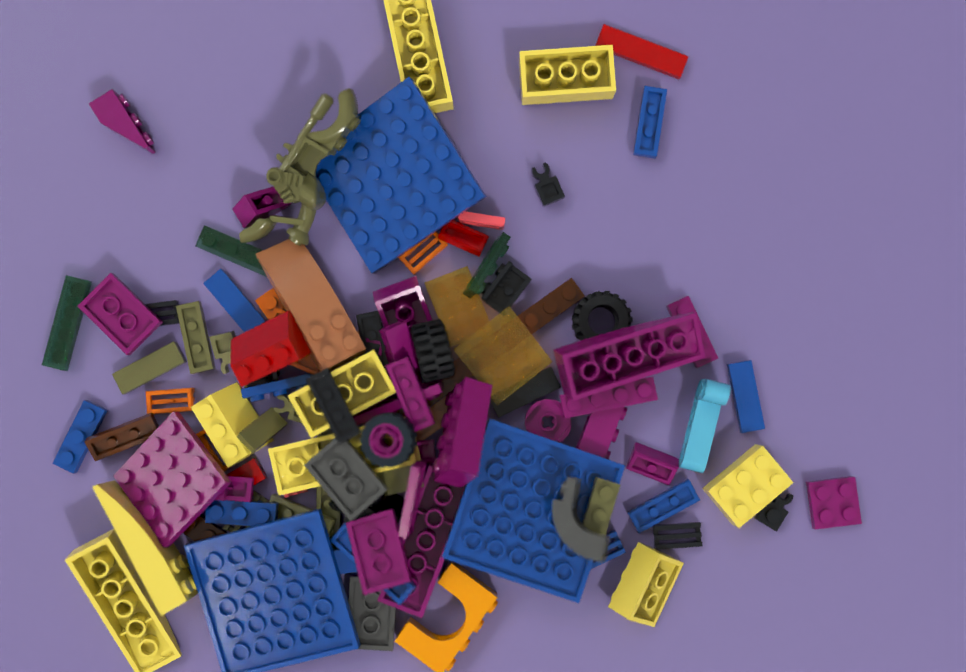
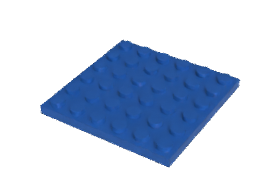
(396, 177)
(507, 511)
(273, 594)

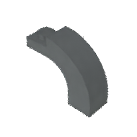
(570, 528)

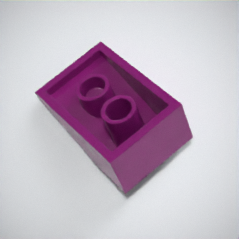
(402, 302)

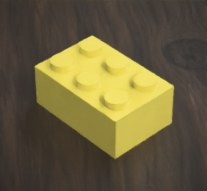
(747, 485)

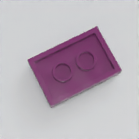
(120, 314)
(378, 552)

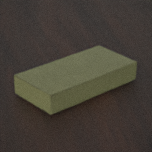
(262, 430)

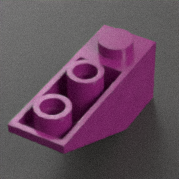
(114, 114)

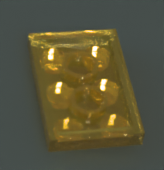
(458, 312)

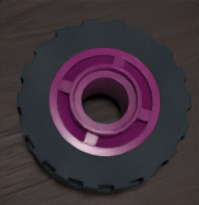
(374, 444)

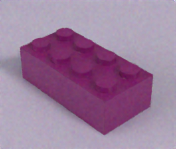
(462, 433)

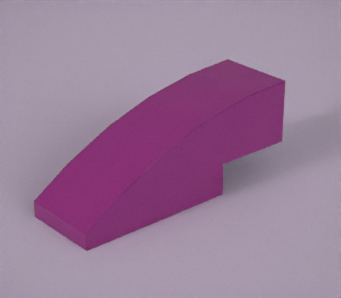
(399, 345)

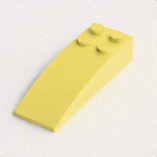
(419, 50)
(290, 459)
(160, 568)
(123, 602)

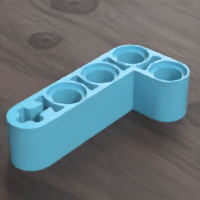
(702, 424)

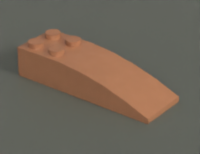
(312, 303)

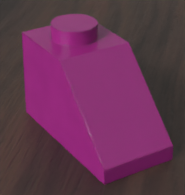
(259, 205)

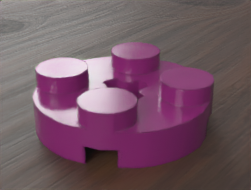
(547, 408)

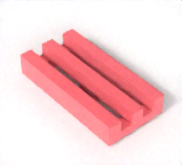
(482, 220)

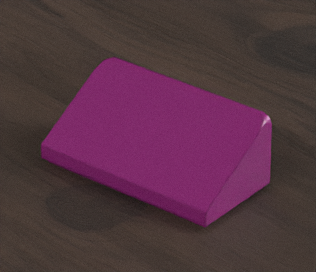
(653, 463)

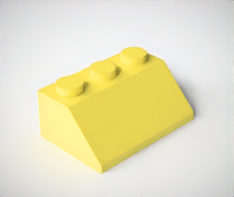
(225, 416)
(645, 585)

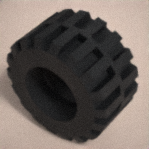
(595, 300)
(433, 350)

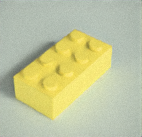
(567, 74)
(360, 383)

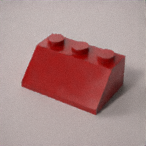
(267, 348)

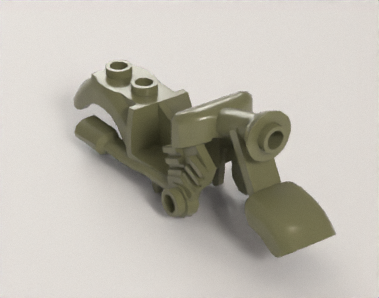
(297, 174)

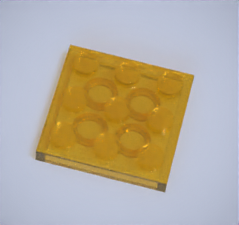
(503, 354)

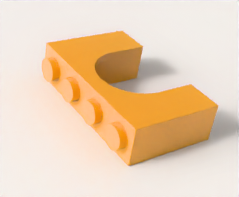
(439, 650)

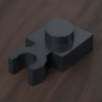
(547, 188)
(773, 513)

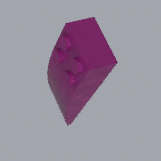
(628, 354)
(427, 542)

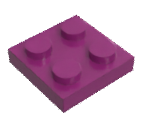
(833, 502)

